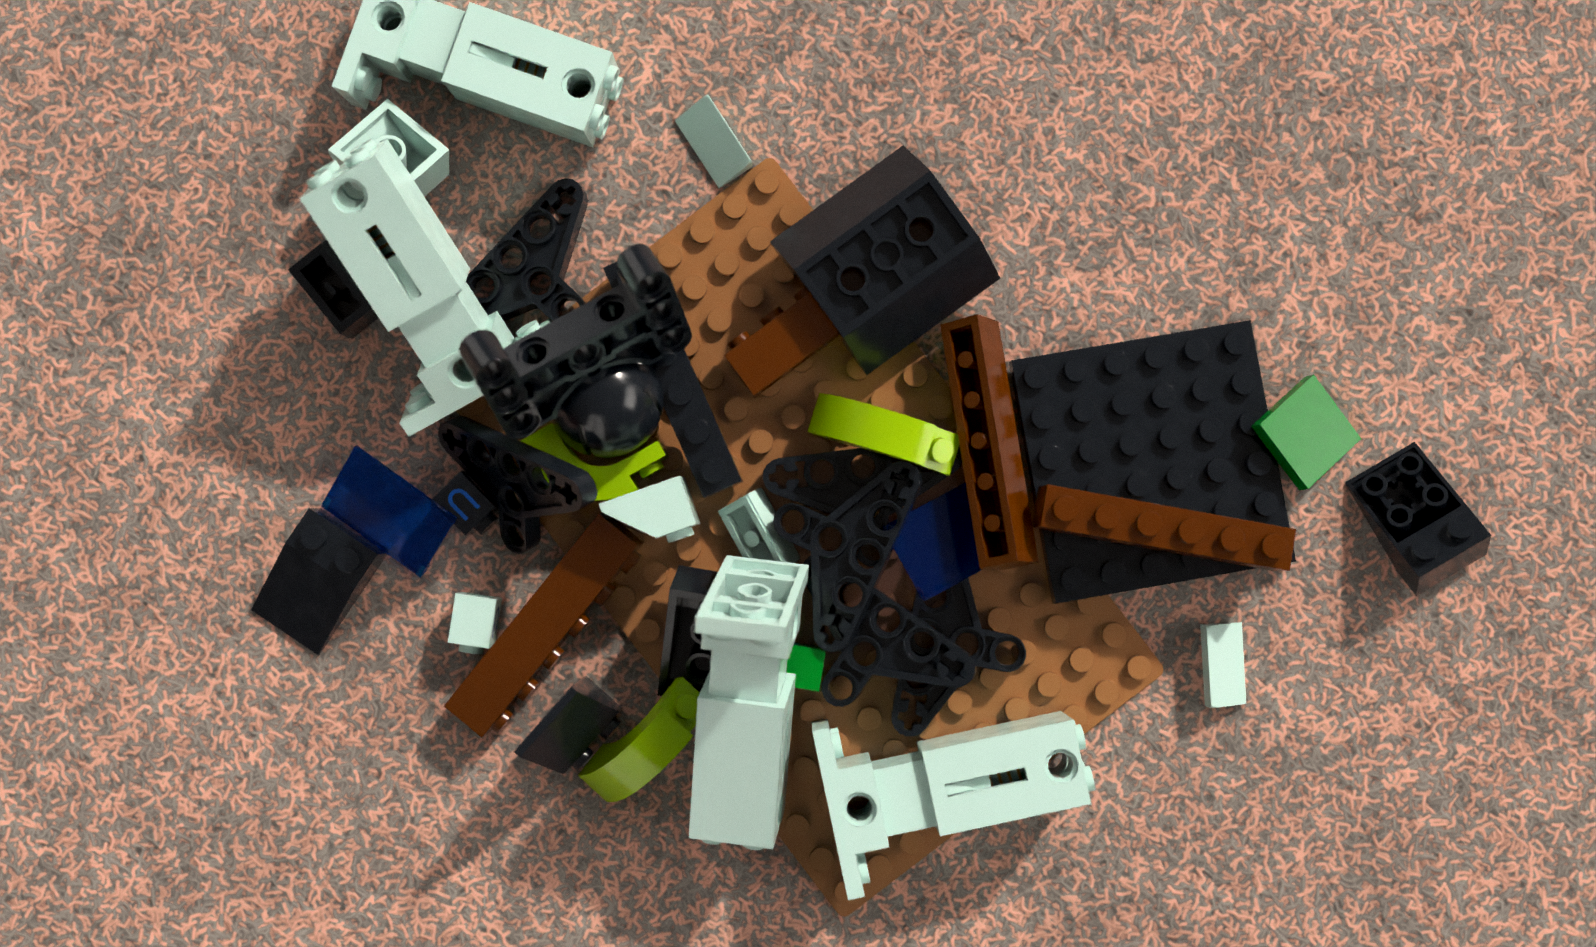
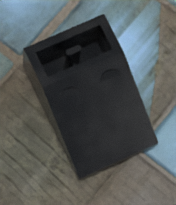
(334, 290)
(1418, 518)

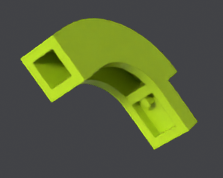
(884, 432)
(610, 480)
(645, 751)

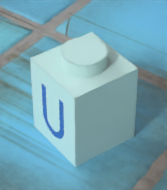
(474, 622)

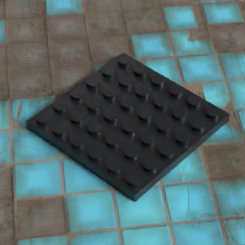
(1153, 426)

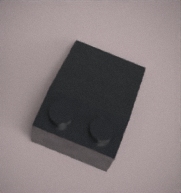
(317, 579)
(681, 645)
(570, 728)

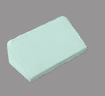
(714, 141)
(753, 529)
(1223, 664)

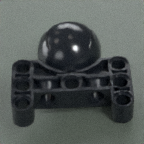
(589, 366)

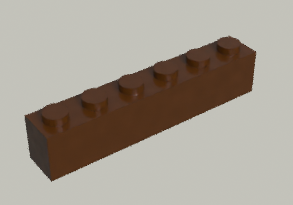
(793, 334)
(989, 443)
(1164, 528)
(544, 624)

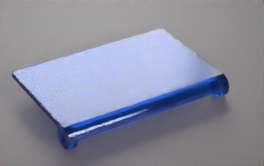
(388, 511)
(938, 543)

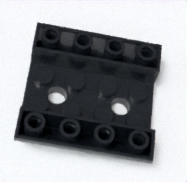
(906, 281)

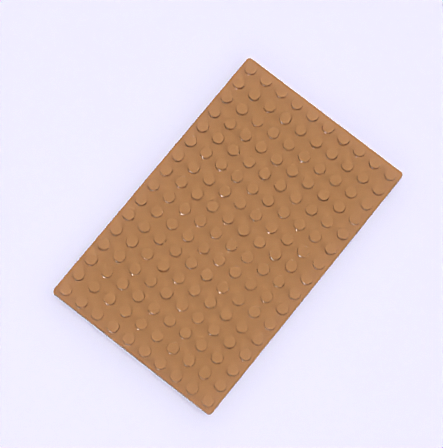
(1078, 652)

